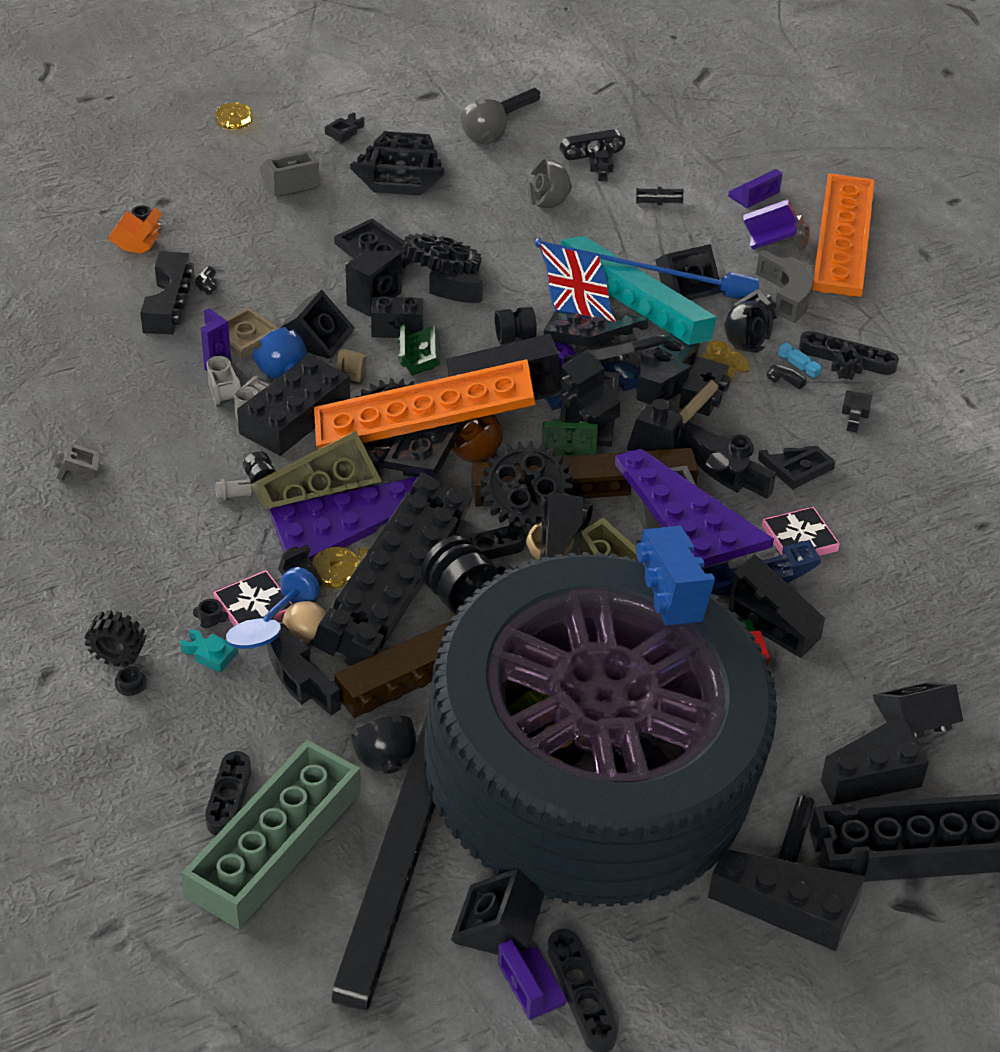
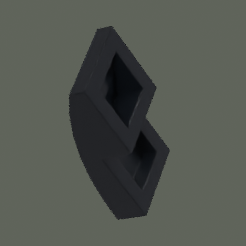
(459, 288)

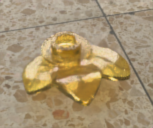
(734, 359)

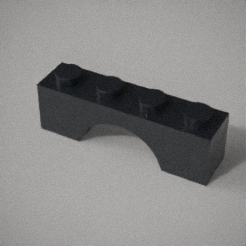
(163, 310)

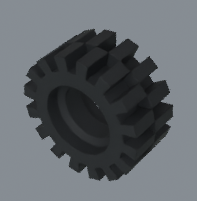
(115, 638)

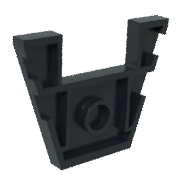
(590, 332)

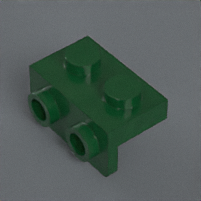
(419, 350)
(570, 438)

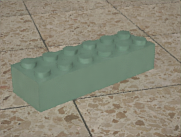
(271, 834)

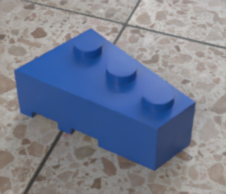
(675, 575)

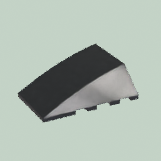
(399, 164)

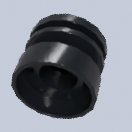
(456, 570)

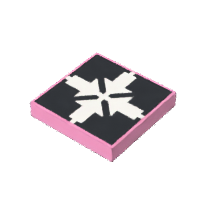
(799, 527)
(251, 598)

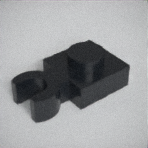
(344, 128)

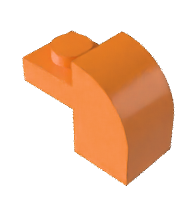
(135, 235)

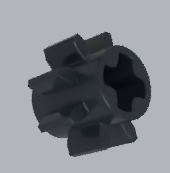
(847, 363)

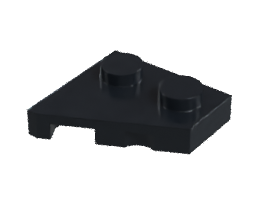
(798, 465)

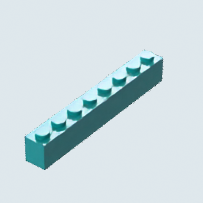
(651, 297)

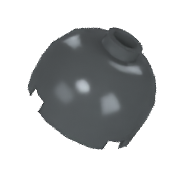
(484, 121)
(549, 185)

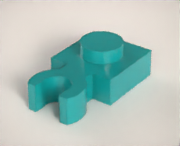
(210, 652)

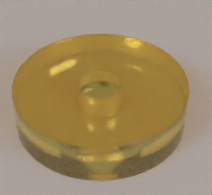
(233, 115)
(335, 566)

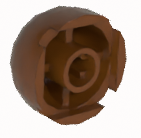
(479, 439)

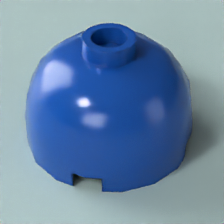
(279, 352)

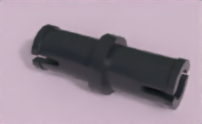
(659, 195)

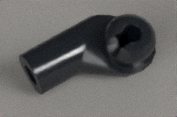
(204, 282)
(788, 374)

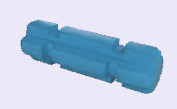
(800, 360)

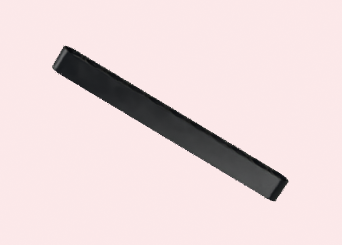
(386, 888)

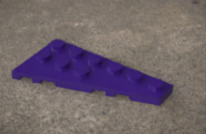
(674, 501)
(339, 517)

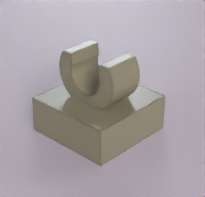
(352, 364)

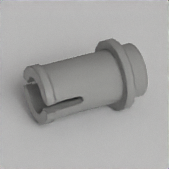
(231, 489)

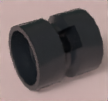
(515, 324)

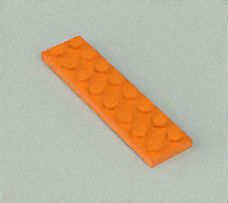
(844, 235)
(427, 404)

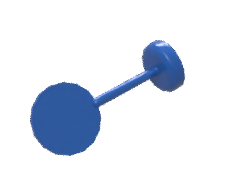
(296, 586)

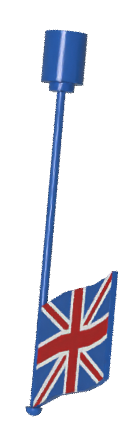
(580, 283)

